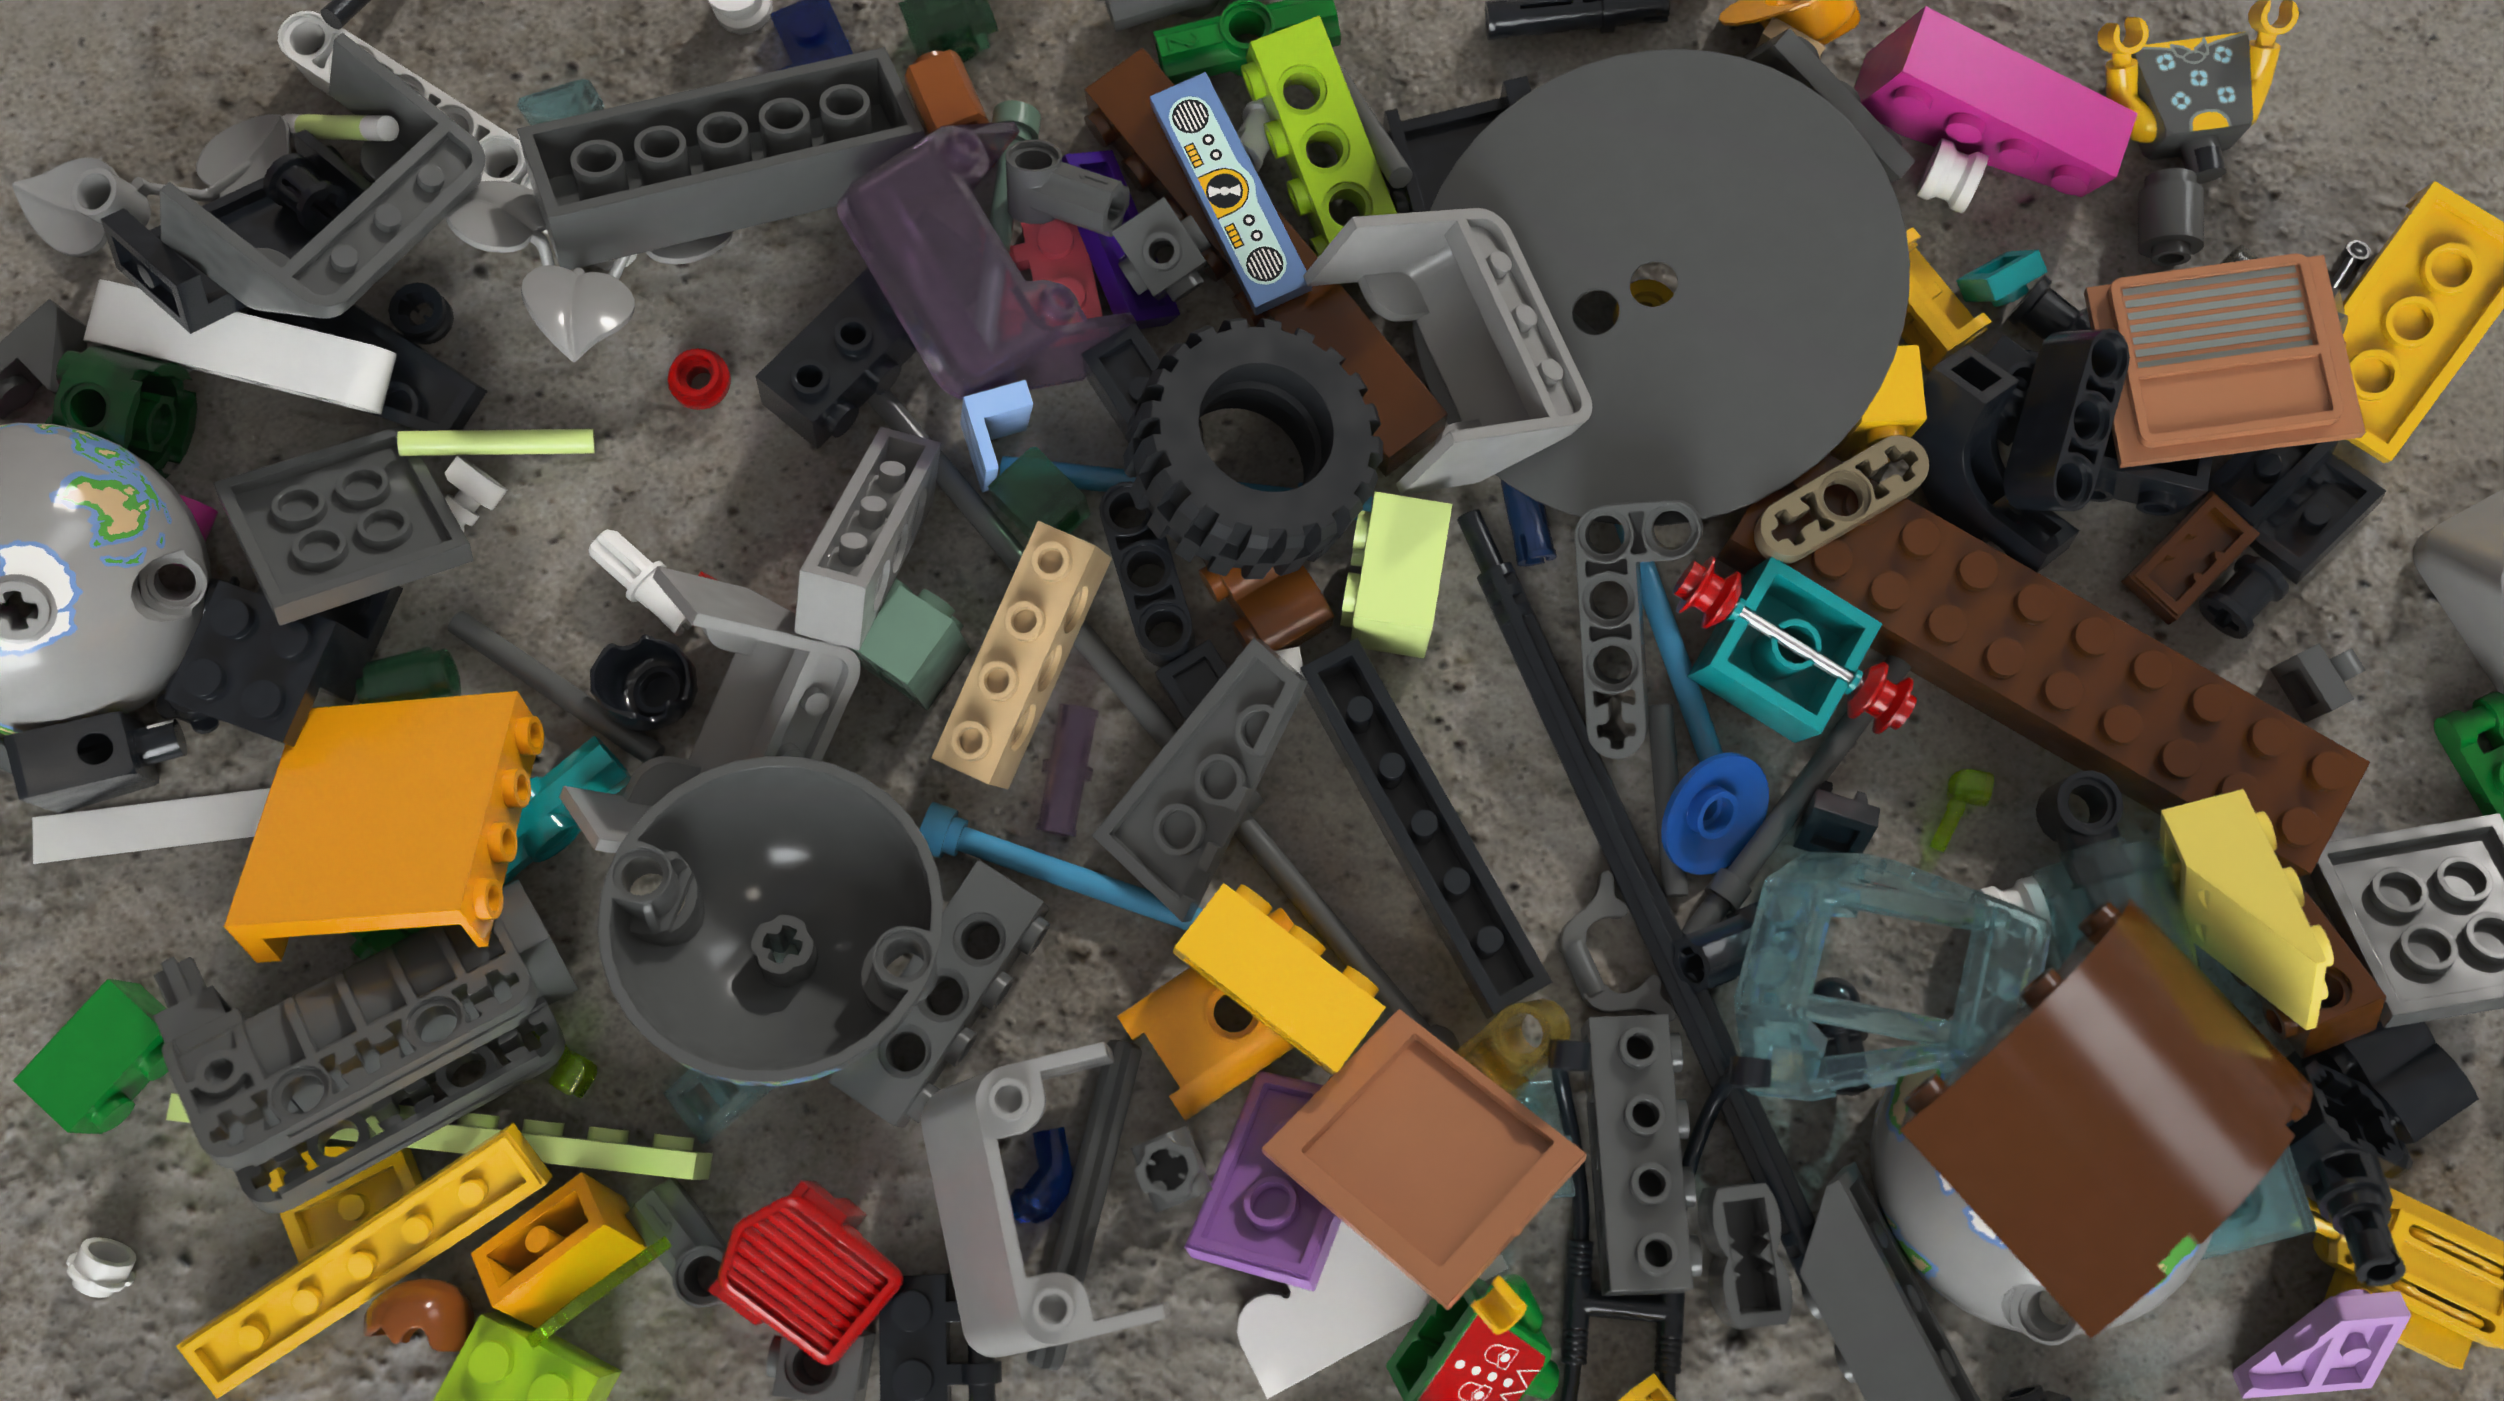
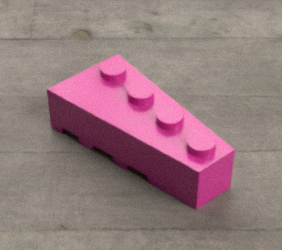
(1988, 99)

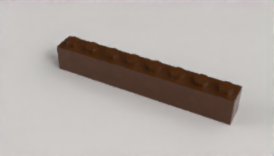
(1124, 117)

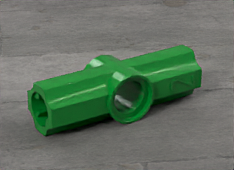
(1211, 42)

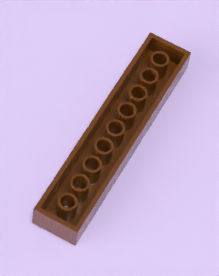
(2067, 670)

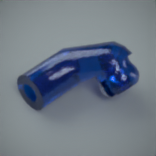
(1049, 1183)

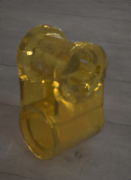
(1505, 1054)

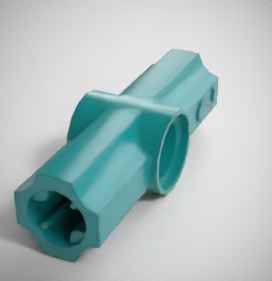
(545, 822)

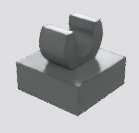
(2316, 682)

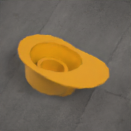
(1815, 18)

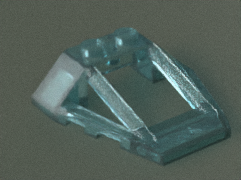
(1785, 951)

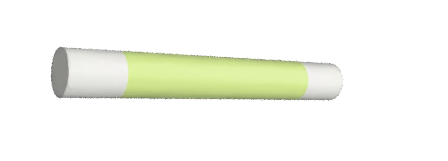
(344, 126)

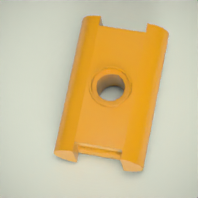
(1191, 1043)

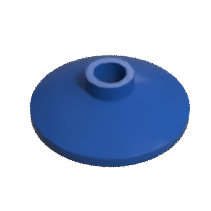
(1714, 813)

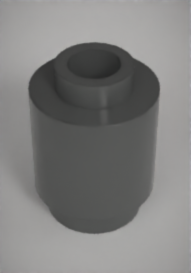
(2170, 216)

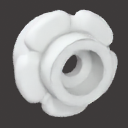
(101, 1267)

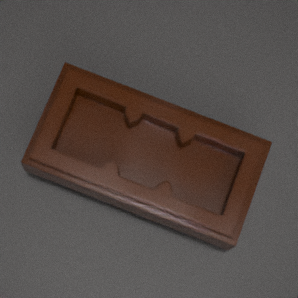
(2190, 557)

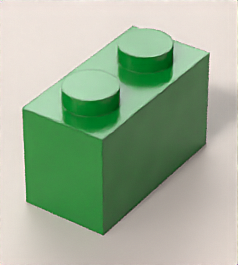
(98, 1060)

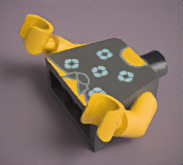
(2195, 91)

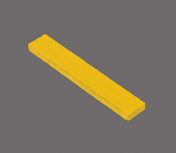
(365, 1260)

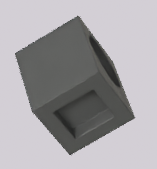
(845, 1383)

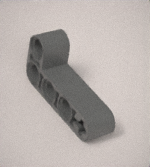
(1628, 627)

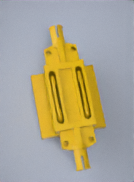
(2448, 1284)

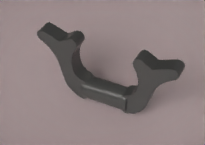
(1583, 969)

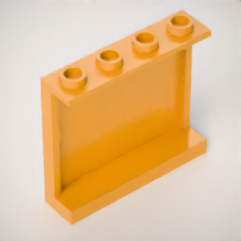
(389, 821)

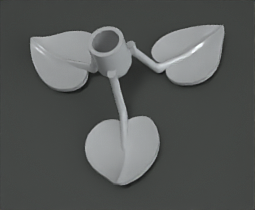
(74, 196)
(565, 304)

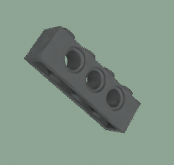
(981, 900)

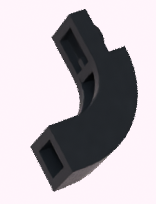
(1965, 466)

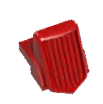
(807, 1272)

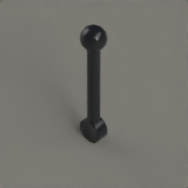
(2353, 256)

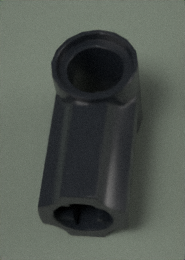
(1715, 952)

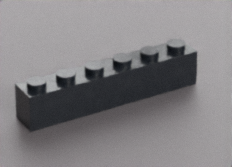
(1423, 829)

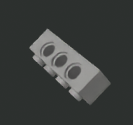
(867, 539)

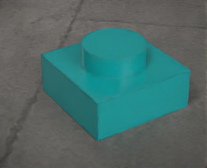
(2002, 278)

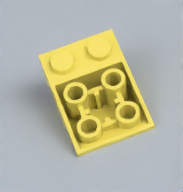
(2244, 902)

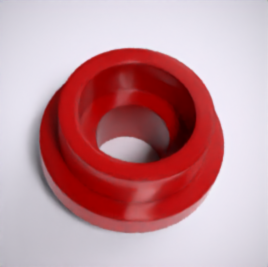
(689, 365)

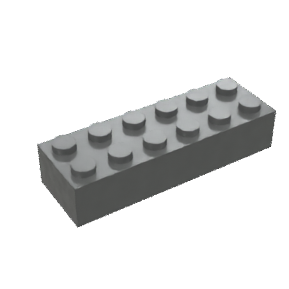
(715, 156)

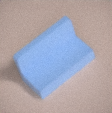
(990, 417)

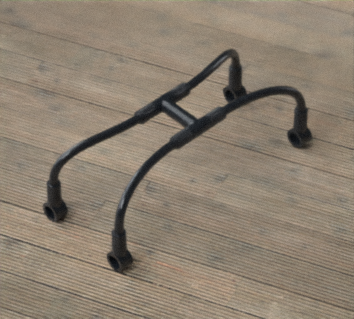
(1579, 1298)

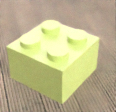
(1400, 577)

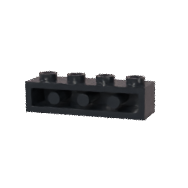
(837, 363)

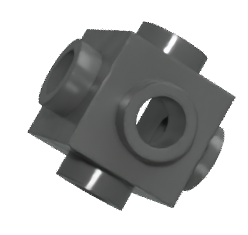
(1149, 233)

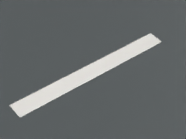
(147, 826)

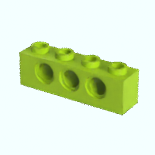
(1306, 58)

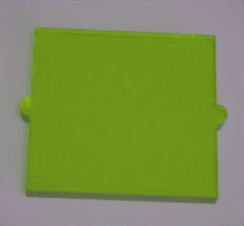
(598, 1292)

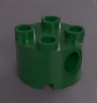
(127, 401)

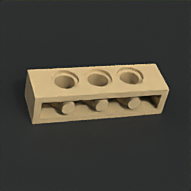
(1022, 656)

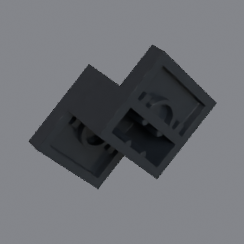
(269, 674)

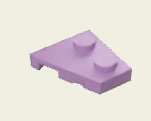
(2329, 1349)

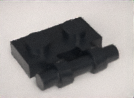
(917, 1346)

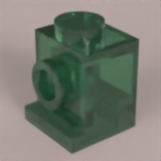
(949, 25)

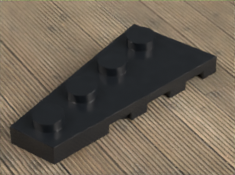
(421, 389)

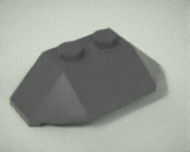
(1874, 1303)

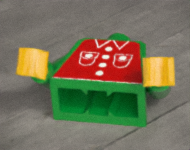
(1478, 1348)

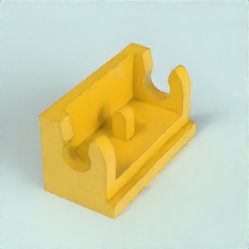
(1934, 313)

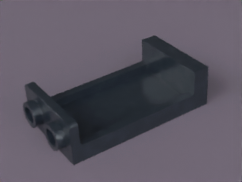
(182, 288)

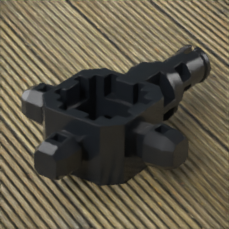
(2344, 1155)

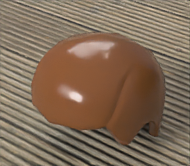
(422, 1304)

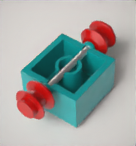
(1788, 650)

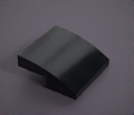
(2297, 501)

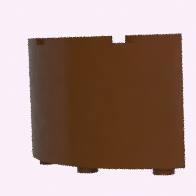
(2110, 1116)

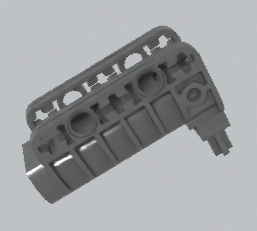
(360, 1047)

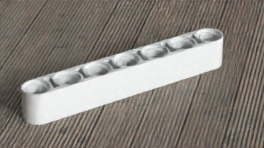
(308, 31)

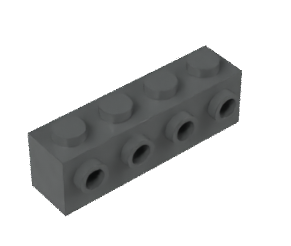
(1638, 1157)

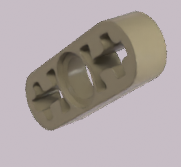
(1870, 462)

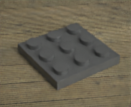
(341, 525)
(2423, 914)

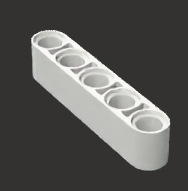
(245, 349)

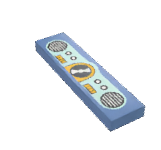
(1230, 193)

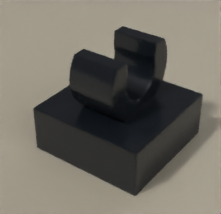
(1836, 823)

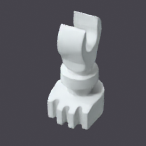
(474, 488)

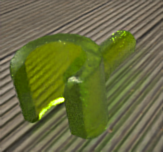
(1963, 788)
(573, 1073)

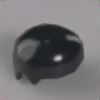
(644, 683)

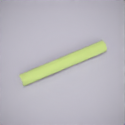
(496, 442)

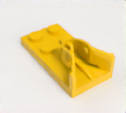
(2421, 312)

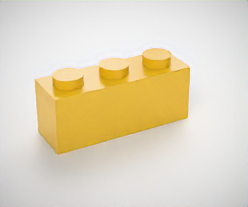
(1280, 977)

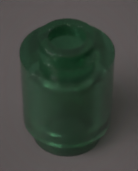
(409, 677)

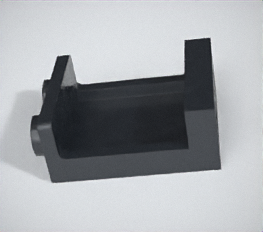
(1438, 140)

